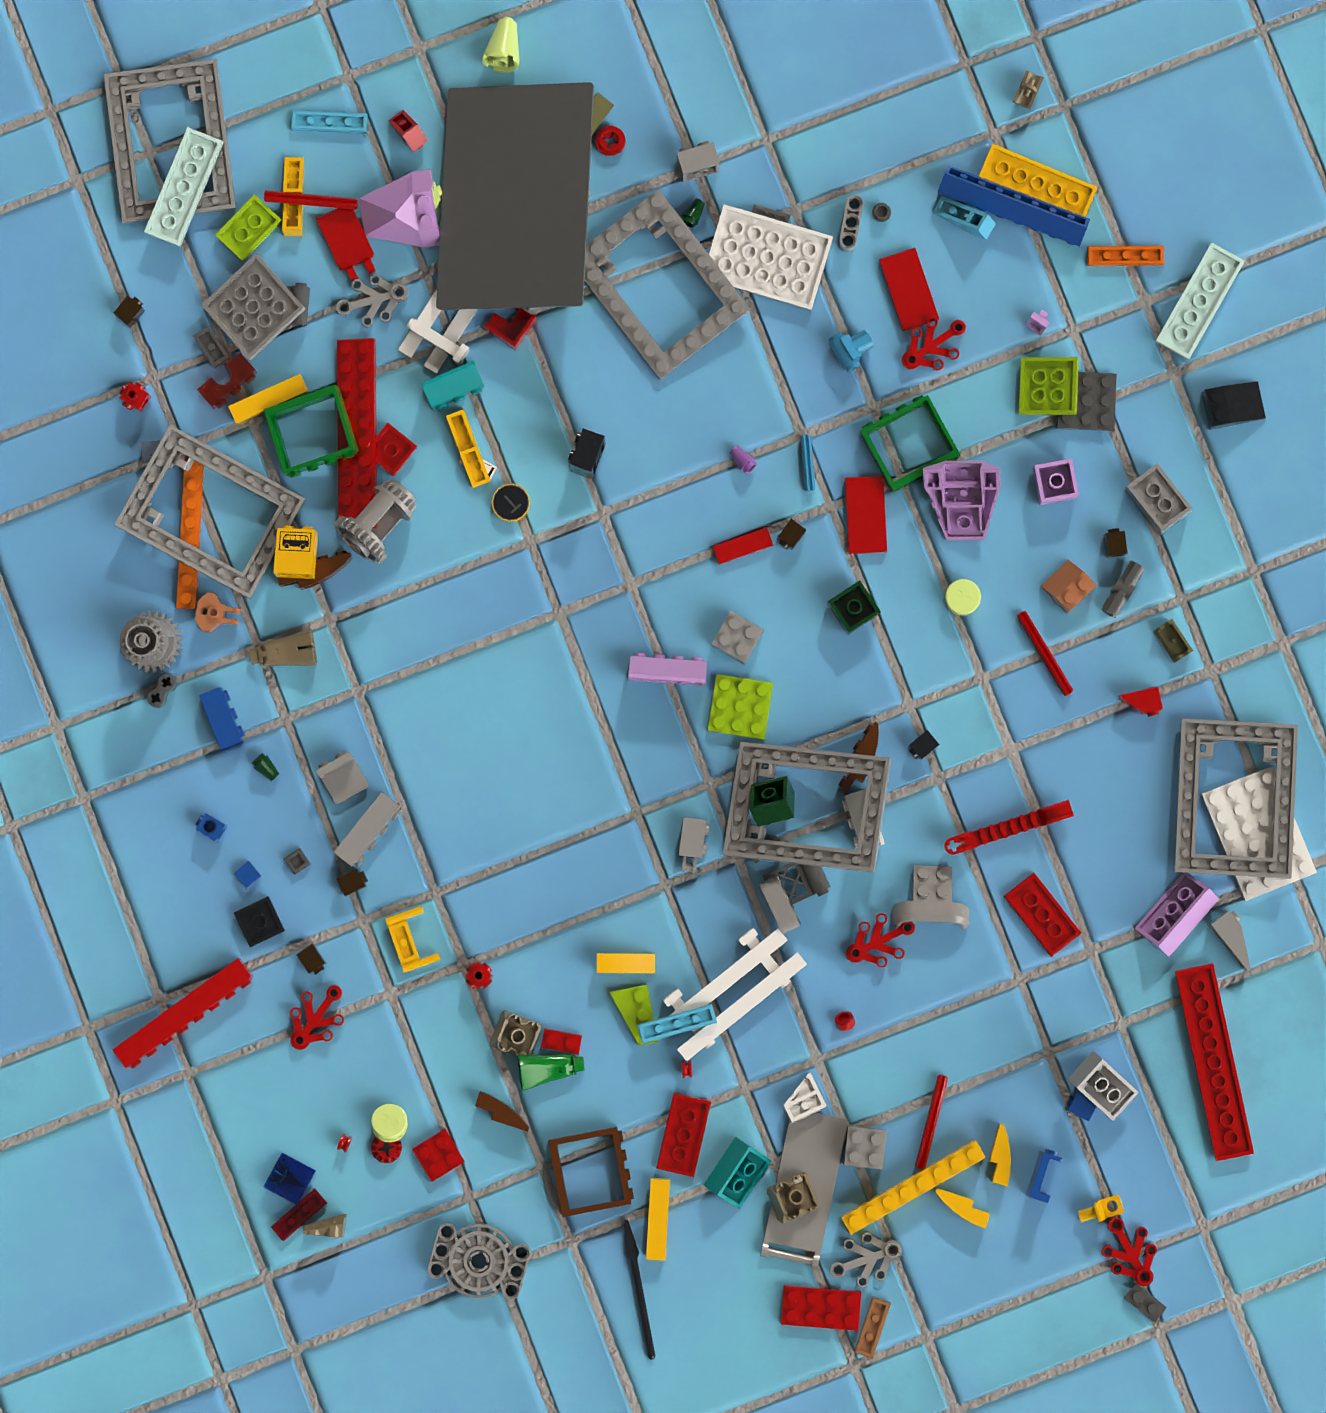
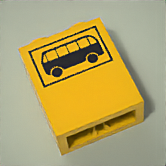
(295, 552)

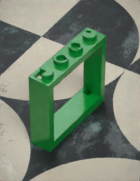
(301, 402)
(901, 411)

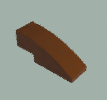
(501, 1111)

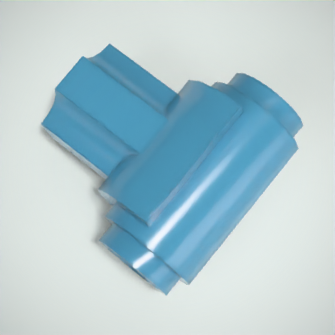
(849, 349)

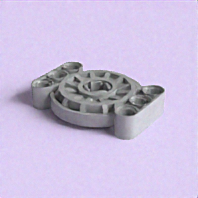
(460, 1255)

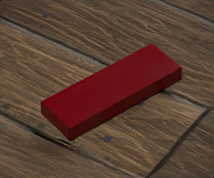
(299, 1214)

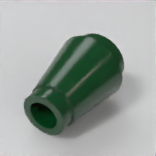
(693, 213)
(265, 767)

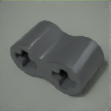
(162, 690)

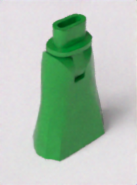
(541, 1069)

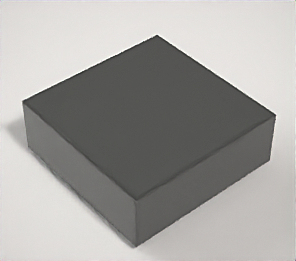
(297, 861)

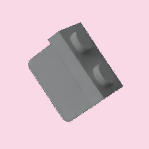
(342, 777)

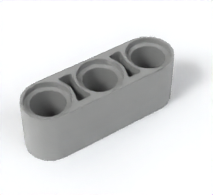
(850, 214)
(780, 904)

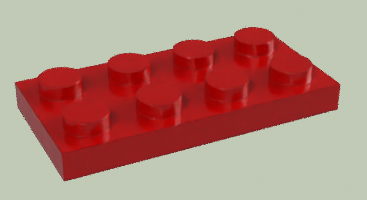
(821, 1308)

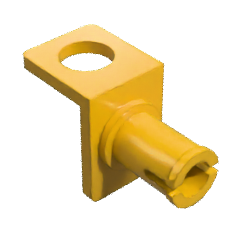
(1100, 1209)

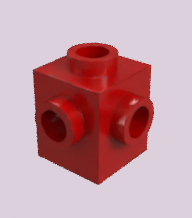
(139, 401)
(485, 981)

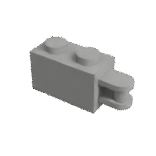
(692, 841)

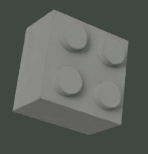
(698, 161)
(737, 637)
(865, 1147)

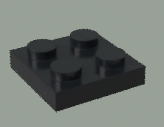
(259, 921)

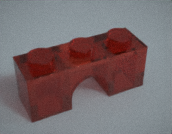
(217, 394)

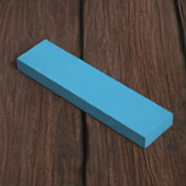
(329, 121)
(677, 1023)

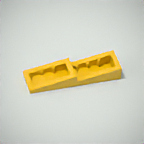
(293, 183)
(279, 393)
(468, 448)
(658, 1219)

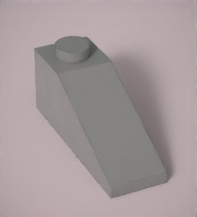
(1231, 935)

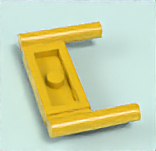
(404, 941)

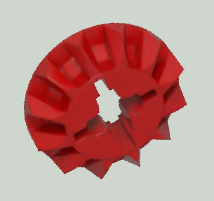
(605, 133)
(381, 1155)

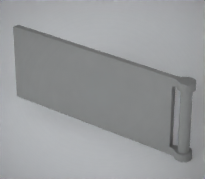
(814, 1148)

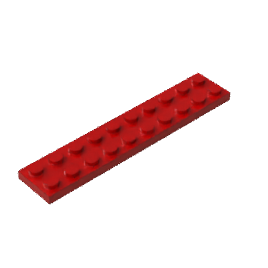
(358, 388)
(1214, 1062)

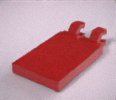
(346, 240)

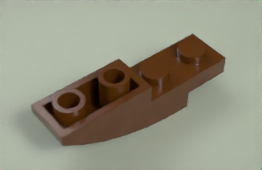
(324, 570)
(865, 747)

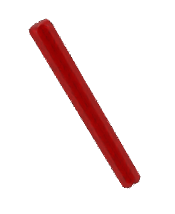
(310, 200)
(1045, 653)
(931, 1121)

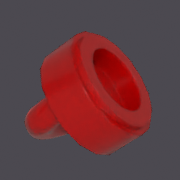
(844, 1021)

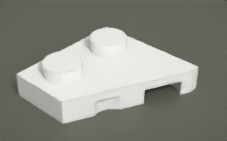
(804, 1100)

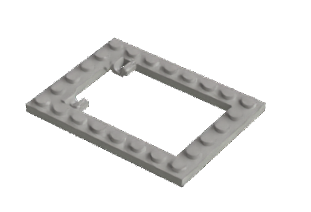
(131, 83)
(647, 214)
(168, 453)
(1270, 736)
(750, 767)

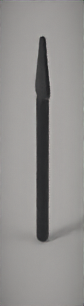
(632, 1253)

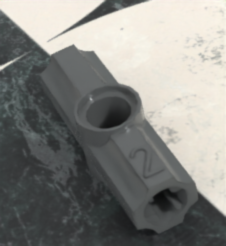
(1122, 589)

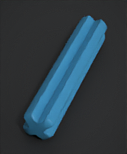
(807, 459)

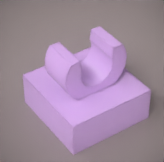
(1038, 322)

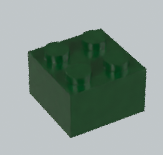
(853, 607)
(772, 801)

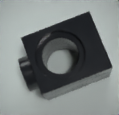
(923, 745)

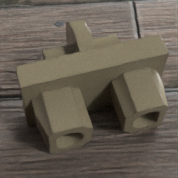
(1028, 90)

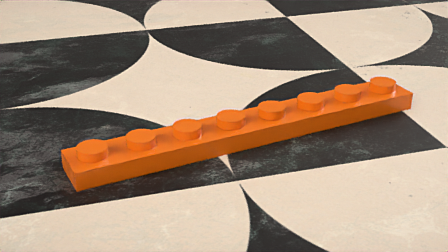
(190, 533)

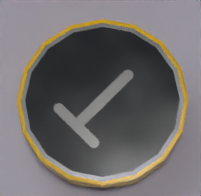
(510, 502)

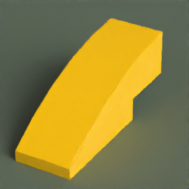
(625, 963)
(1001, 1156)
(963, 1207)

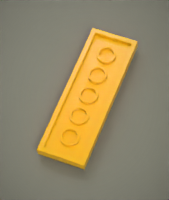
(1037, 180)

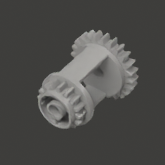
(386, 509)
(150, 641)

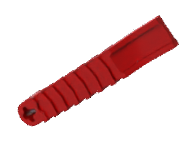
(1011, 827)

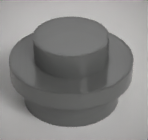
(881, 212)

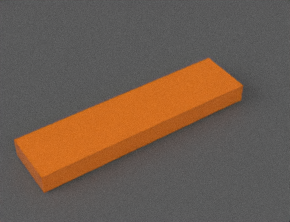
(1125, 255)

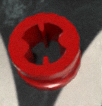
(686, 1069)
(344, 1143)

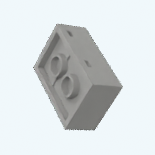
(1158, 499)

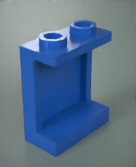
(1039, 1173)

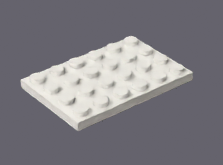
(770, 256)
(1244, 825)

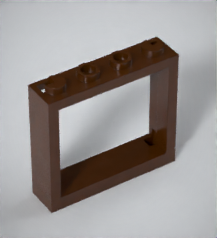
(621, 1157)

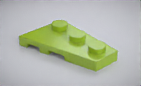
(635, 1008)

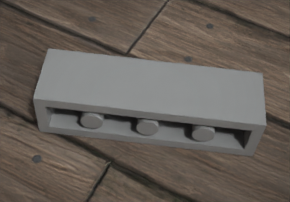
(367, 830)

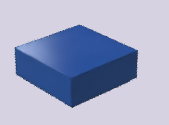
(247, 874)

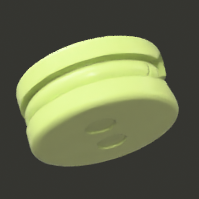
(962, 597)
(389, 1123)

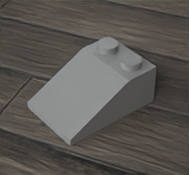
(1103, 1085)

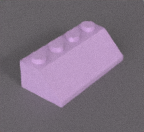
(667, 670)
(1177, 913)

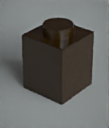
(129, 311)
(791, 535)
(1115, 543)
(352, 882)
(312, 959)

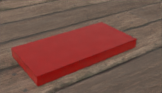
(908, 289)
(866, 515)
(1042, 914)
(683, 1135)

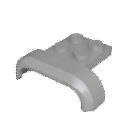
(931, 899)

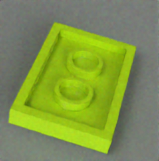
(248, 228)

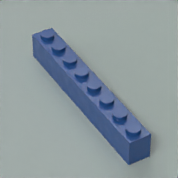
(1013, 206)

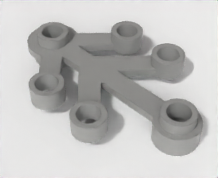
(375, 299)
(869, 1258)

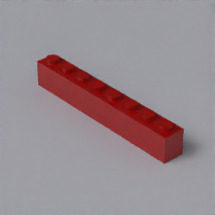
(182, 1013)

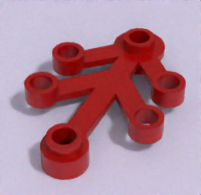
(931, 346)
(877, 942)
(314, 1020)
(1132, 1254)

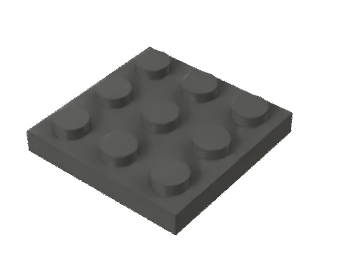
(1094, 403)

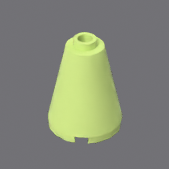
(503, 47)

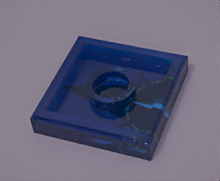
(289, 1179)

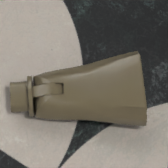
(287, 651)

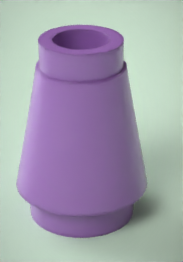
(743, 459)

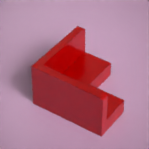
(511, 333)

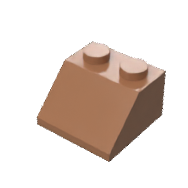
(1068, 586)

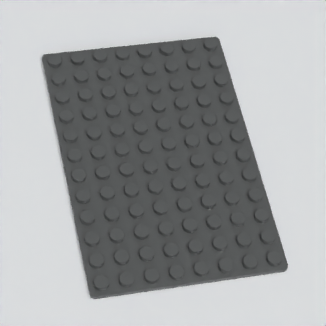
(515, 196)

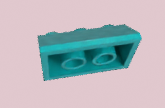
(453, 386)
(737, 1172)

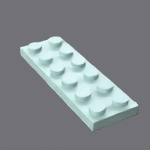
(183, 187)
(1200, 301)

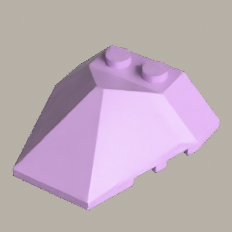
(403, 211)
(963, 496)

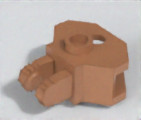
(215, 614)

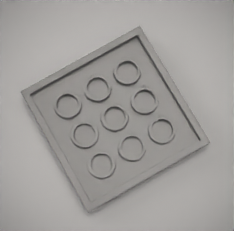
(253, 306)

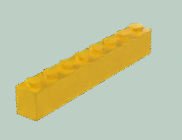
(912, 1186)

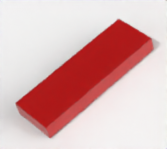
(743, 546)

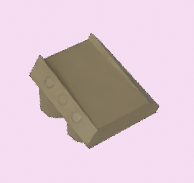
(515, 1034)
(792, 1198)
(328, 1227)

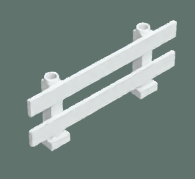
(445, 344)
(759, 952)

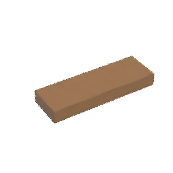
(872, 1327)

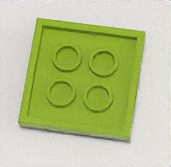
(1048, 386)
(740, 707)

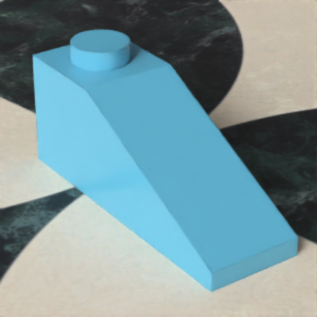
(965, 217)

